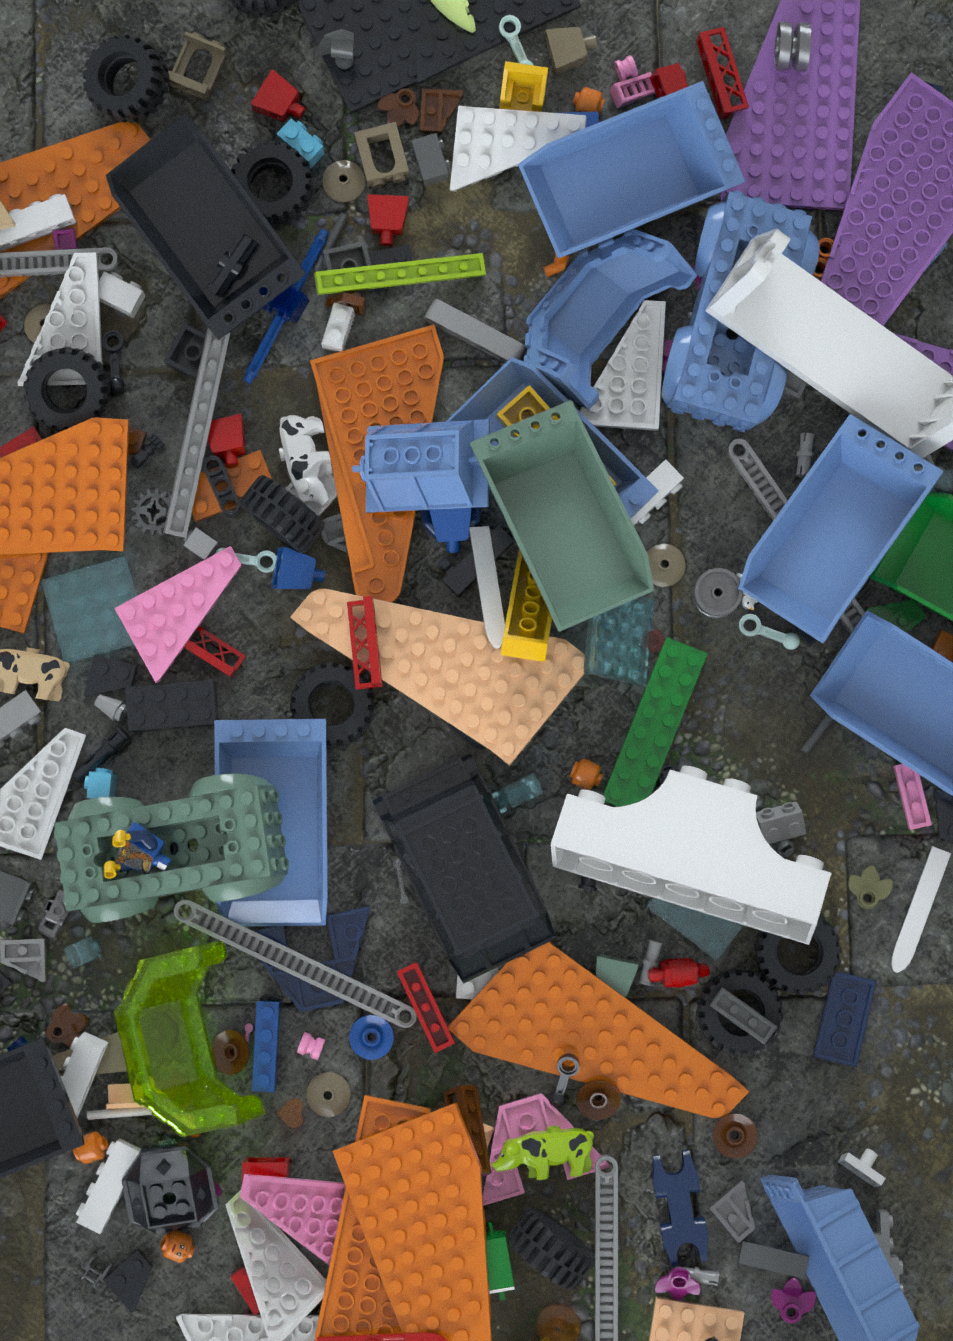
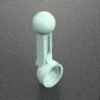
(513, 39)
(255, 560)
(789, 640)

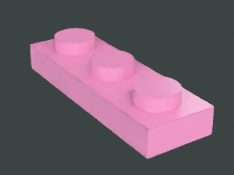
(912, 797)

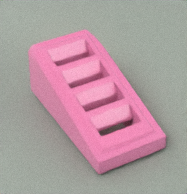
(621, 95)

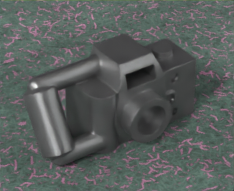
(56, 915)

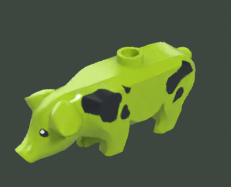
(548, 1148)

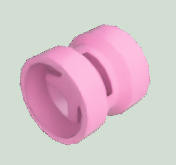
(310, 1045)

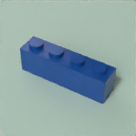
(266, 1046)

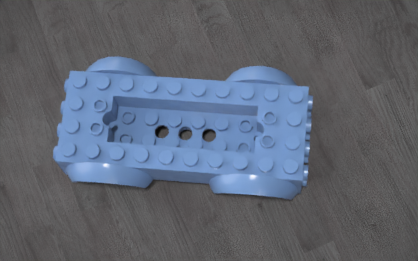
(705, 368)

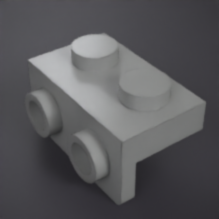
(781, 822)

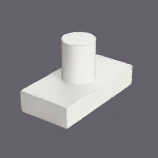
(862, 1167)

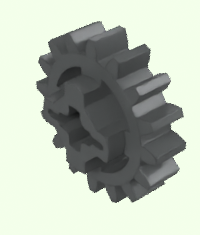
(145, 511)

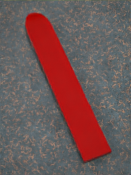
(421, 1336)

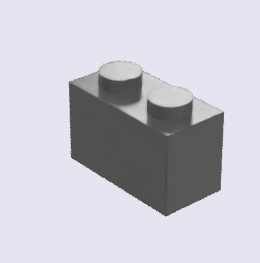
(430, 159)

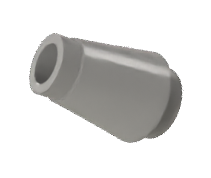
(111, 707)

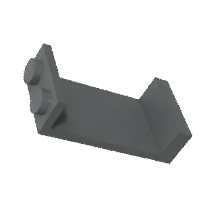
(13, 897)

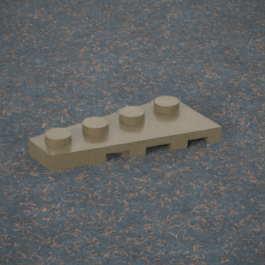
(111, 1062)

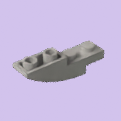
(884, 1224)

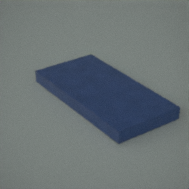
(844, 1019)

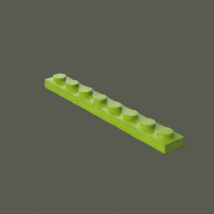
(399, 273)

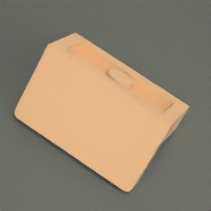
(121, 1096)

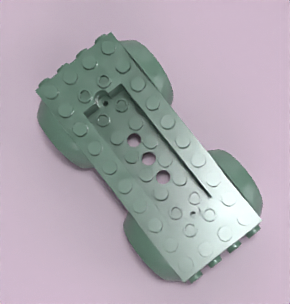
(226, 813)

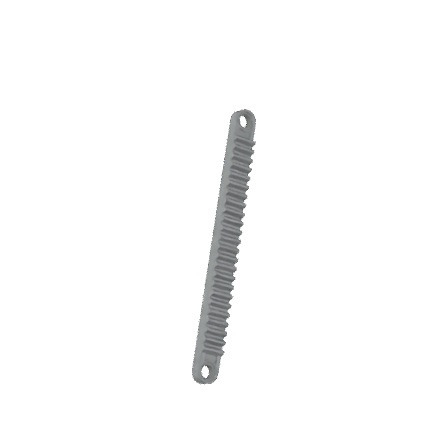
(48, 261)
(773, 501)
(295, 963)
(606, 1251)

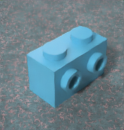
(295, 136)
(101, 783)

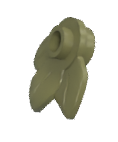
(870, 884)

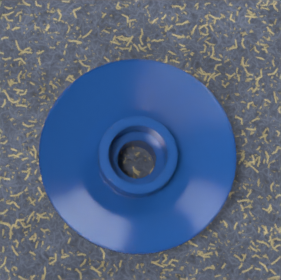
(359, 1037)

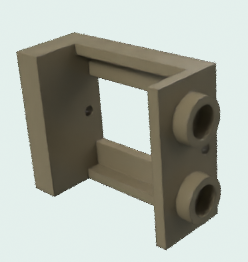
(192, 44)
(377, 134)

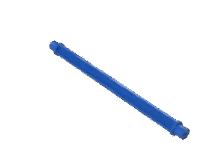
(276, 324)

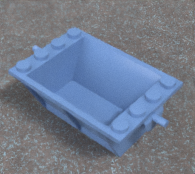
(423, 466)

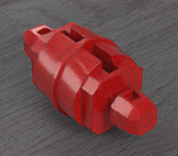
(678, 972)

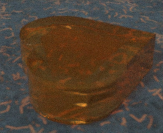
(291, 1113)

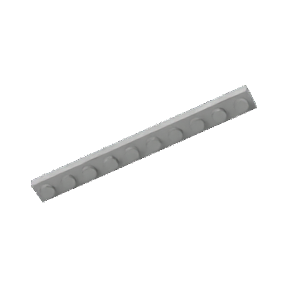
(196, 435)

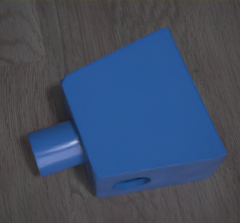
(295, 570)

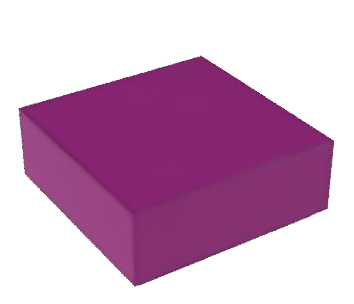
(65, 239)

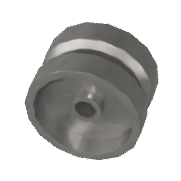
(792, 47)
(704, 596)

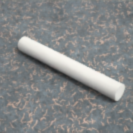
(116, 1113)

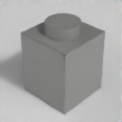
(200, 544)

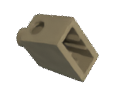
(568, 47)

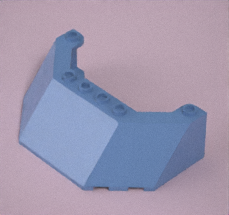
(594, 303)

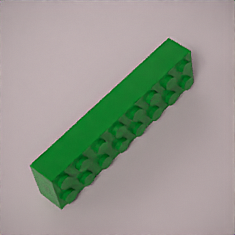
(654, 724)

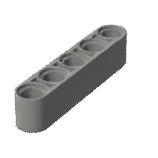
(473, 332)

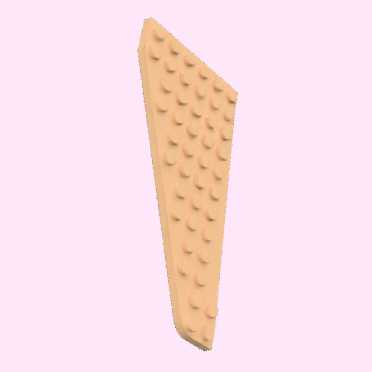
(453, 667)

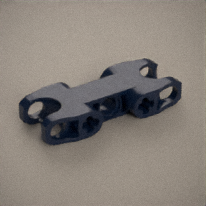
(677, 1190)

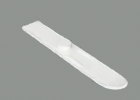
(488, 584)
(919, 908)

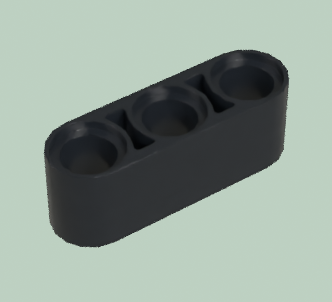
(222, 476)

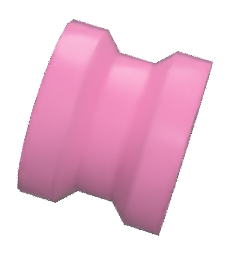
(626, 68)

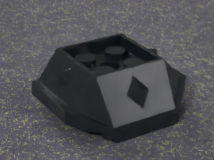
(173, 1170)

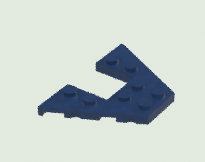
(346, 935)

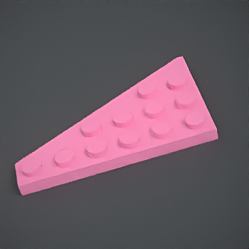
(171, 612)
(299, 1207)

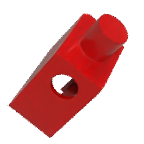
(277, 99)
(387, 216)
(228, 439)

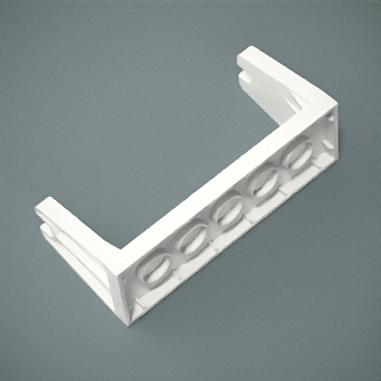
(835, 346)

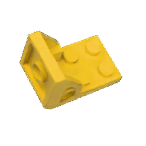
(523, 87)

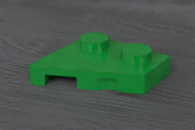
(902, 614)

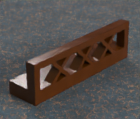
(470, 1110)

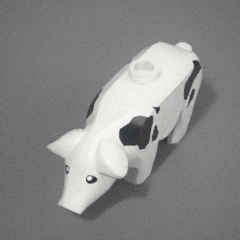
(302, 461)

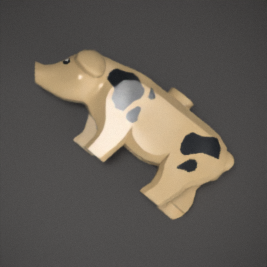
(32, 668)

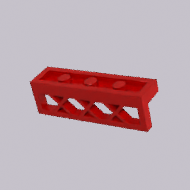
(714, 76)
(372, 639)
(211, 658)

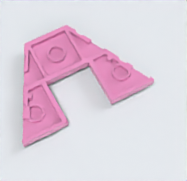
(513, 1121)

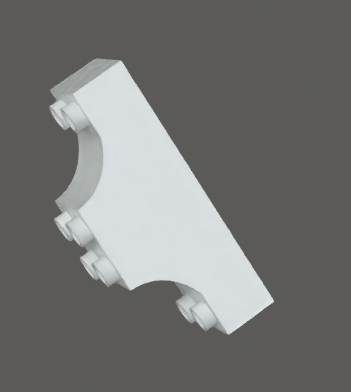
(693, 849)

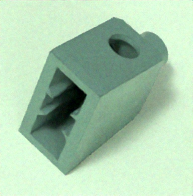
(616, 972)

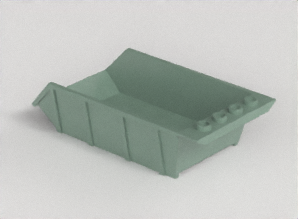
(565, 515)

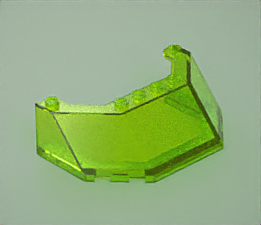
(170, 1048)

